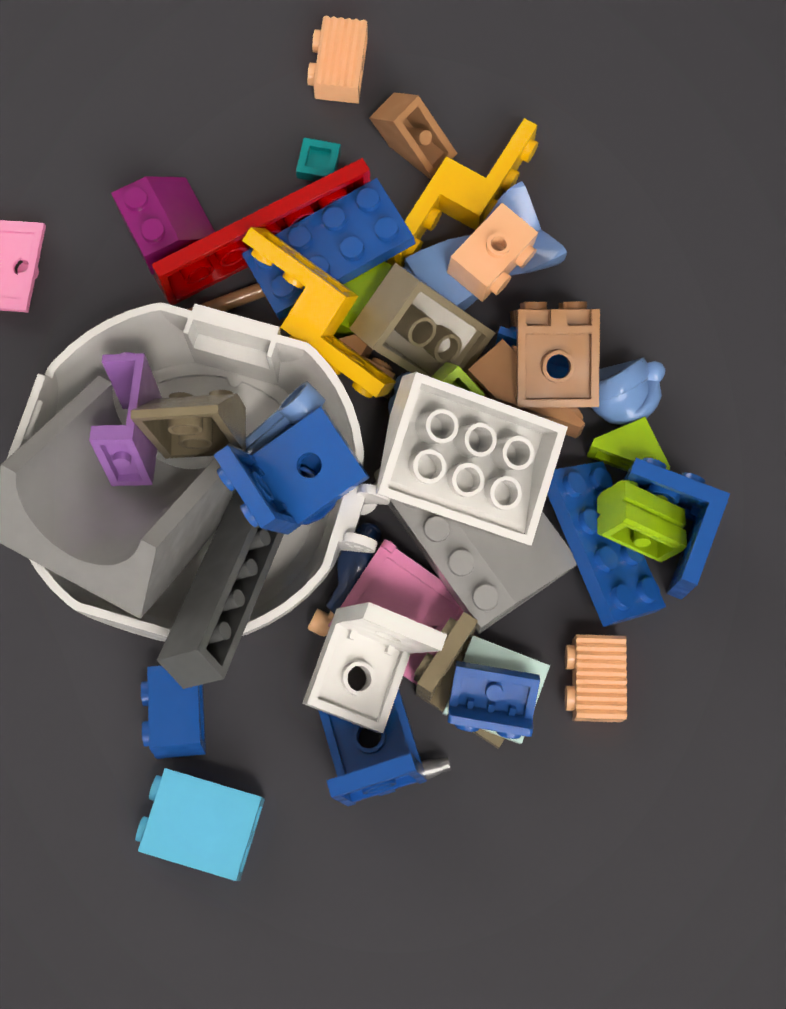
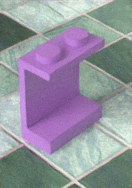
(124, 449)

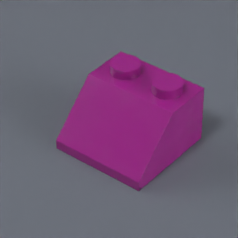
(161, 216)

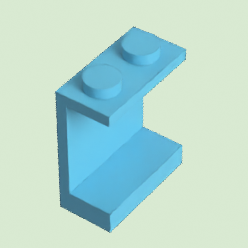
(199, 824)

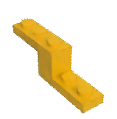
(466, 193)
(319, 312)

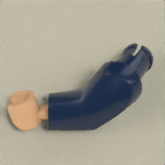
(349, 569)

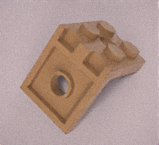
(563, 331)

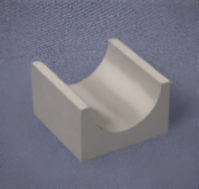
(98, 535)

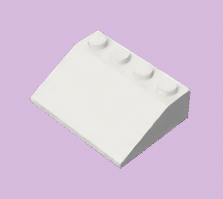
(468, 457)

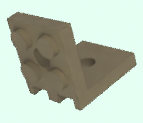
(437, 671)

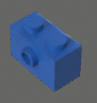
(174, 716)

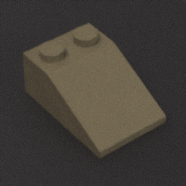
(419, 326)
(193, 424)

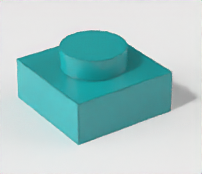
(317, 159)

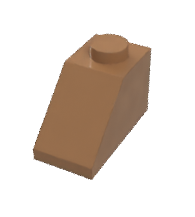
(413, 132)

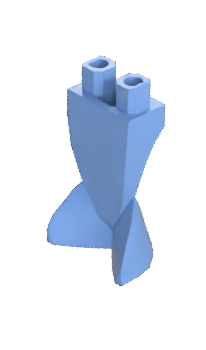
(433, 262)

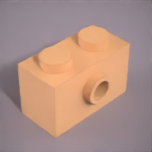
(493, 252)

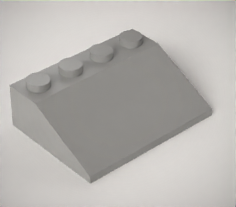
(482, 569)

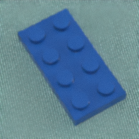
(340, 240)
(613, 574)

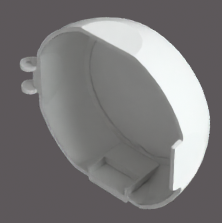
(195, 356)

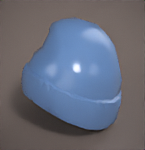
(629, 391)

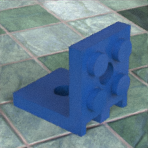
(272, 479)
(702, 505)
(372, 770)

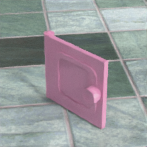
(24, 243)
(405, 589)

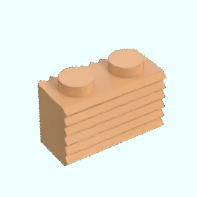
(340, 59)
(597, 678)

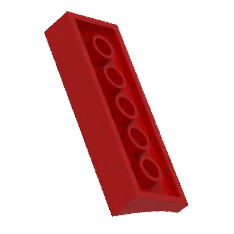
(221, 252)

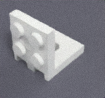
(380, 646)

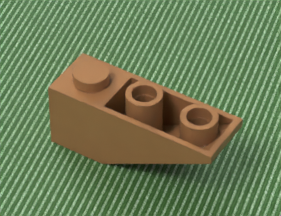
(497, 378)

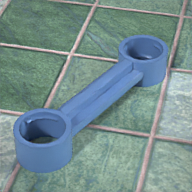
(295, 408)

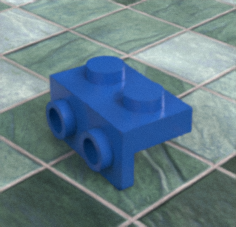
(493, 700)

